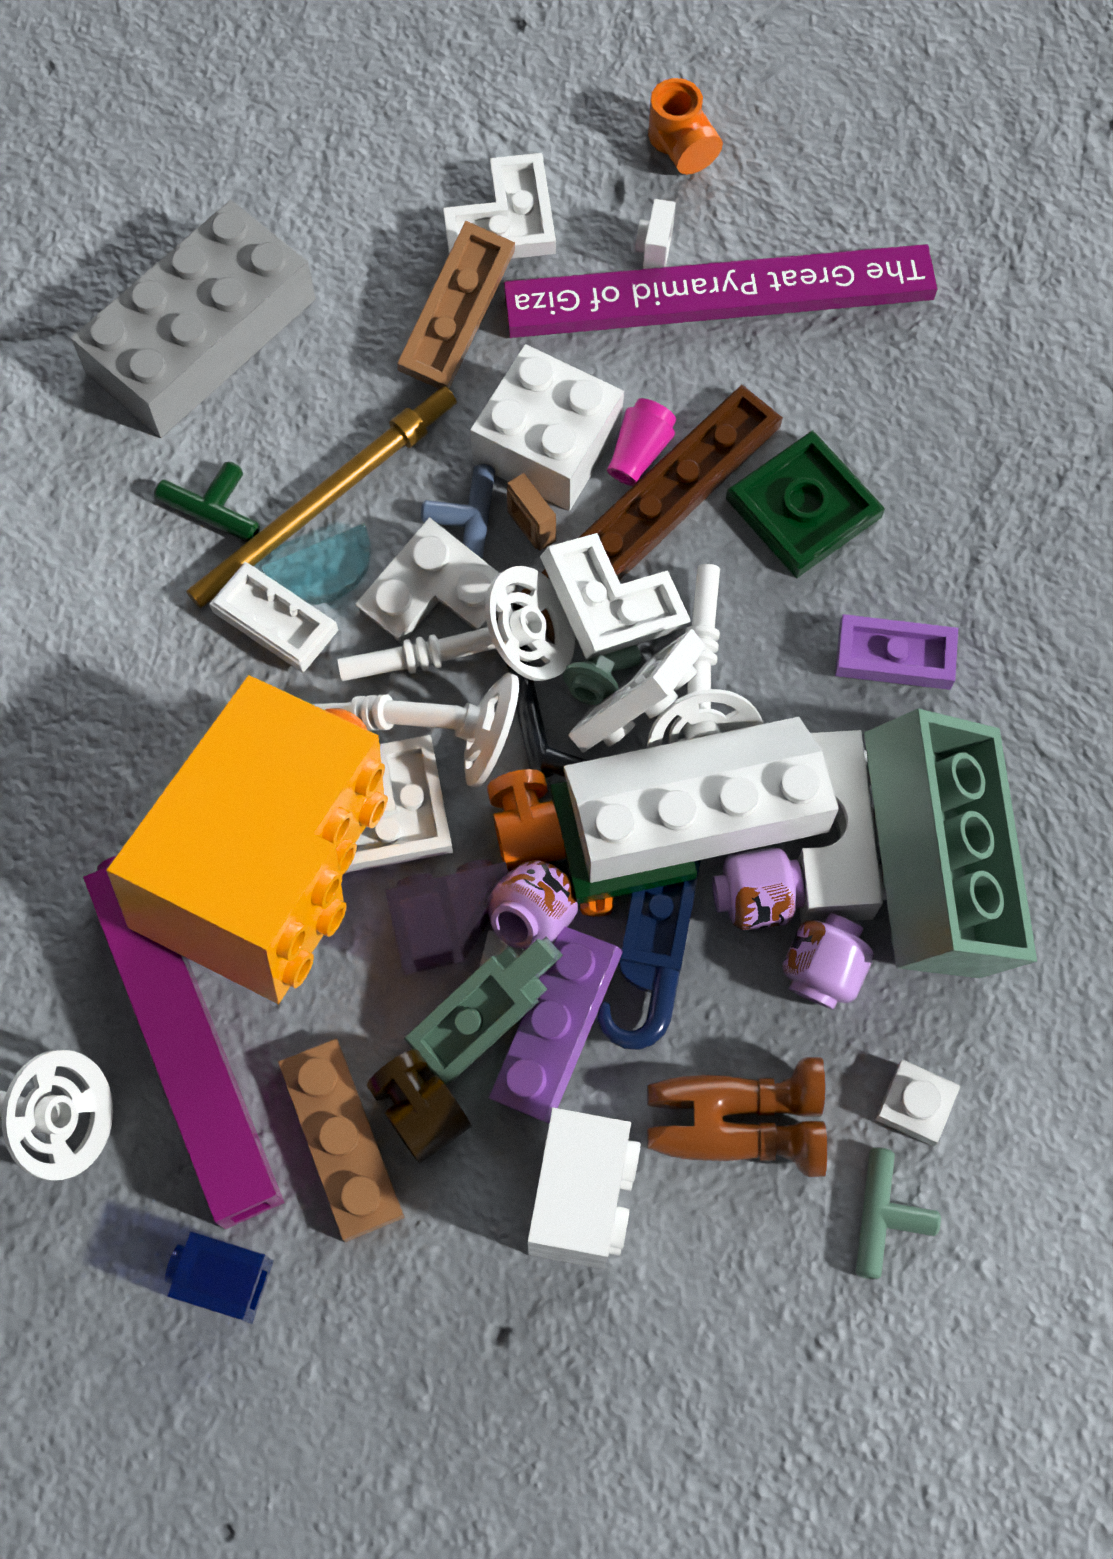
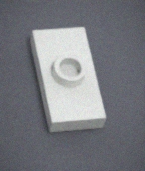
(274, 617)

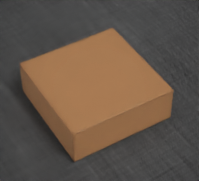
(531, 512)

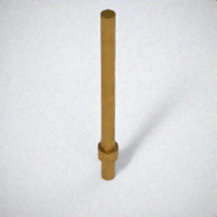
(404, 429)

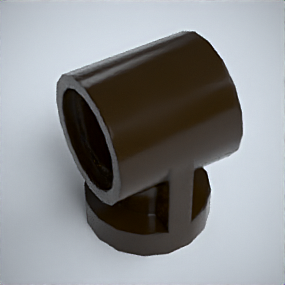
(422, 1112)

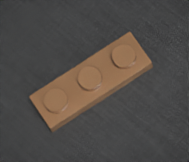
(456, 306)
(341, 1140)

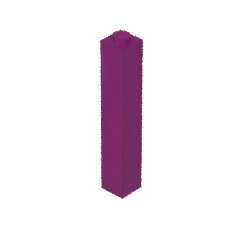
(190, 1065)

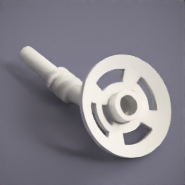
(507, 635)
(695, 707)
(478, 725)
(56, 1114)

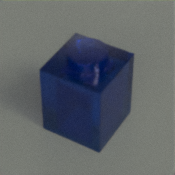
(218, 1276)

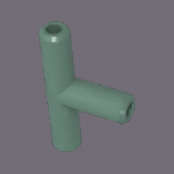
(882, 1214)

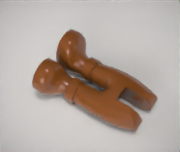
(728, 1095)

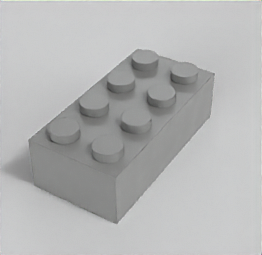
(195, 318)

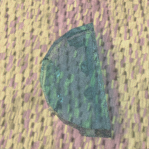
(326, 568)

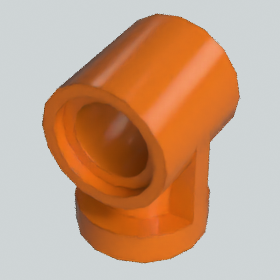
(681, 127)
(525, 826)

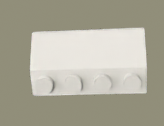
(700, 798)

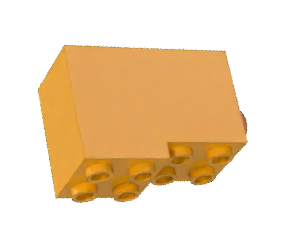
(254, 839)

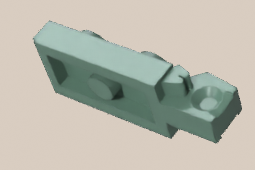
(482, 1009)

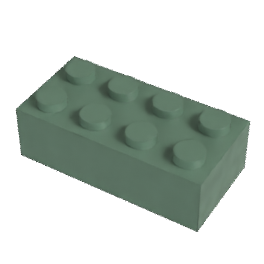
(948, 846)

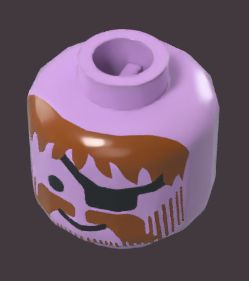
(759, 888)
(532, 904)
(828, 961)

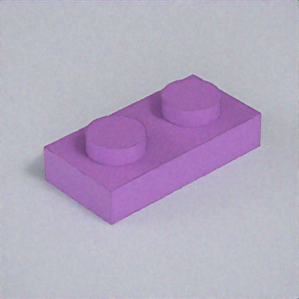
(897, 652)

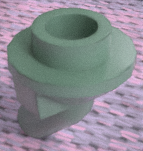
(592, 679)

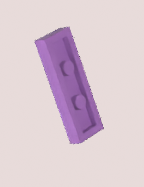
(557, 1026)

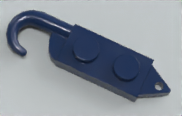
(653, 959)

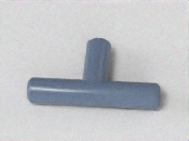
(471, 516)

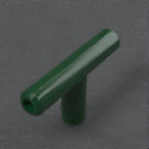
(211, 506)

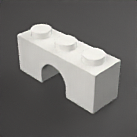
(846, 874)

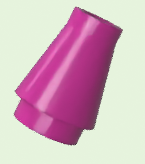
(641, 439)

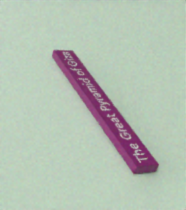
(719, 290)

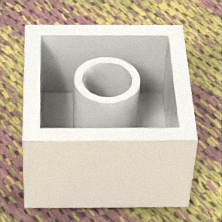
(547, 425)
(579, 1189)

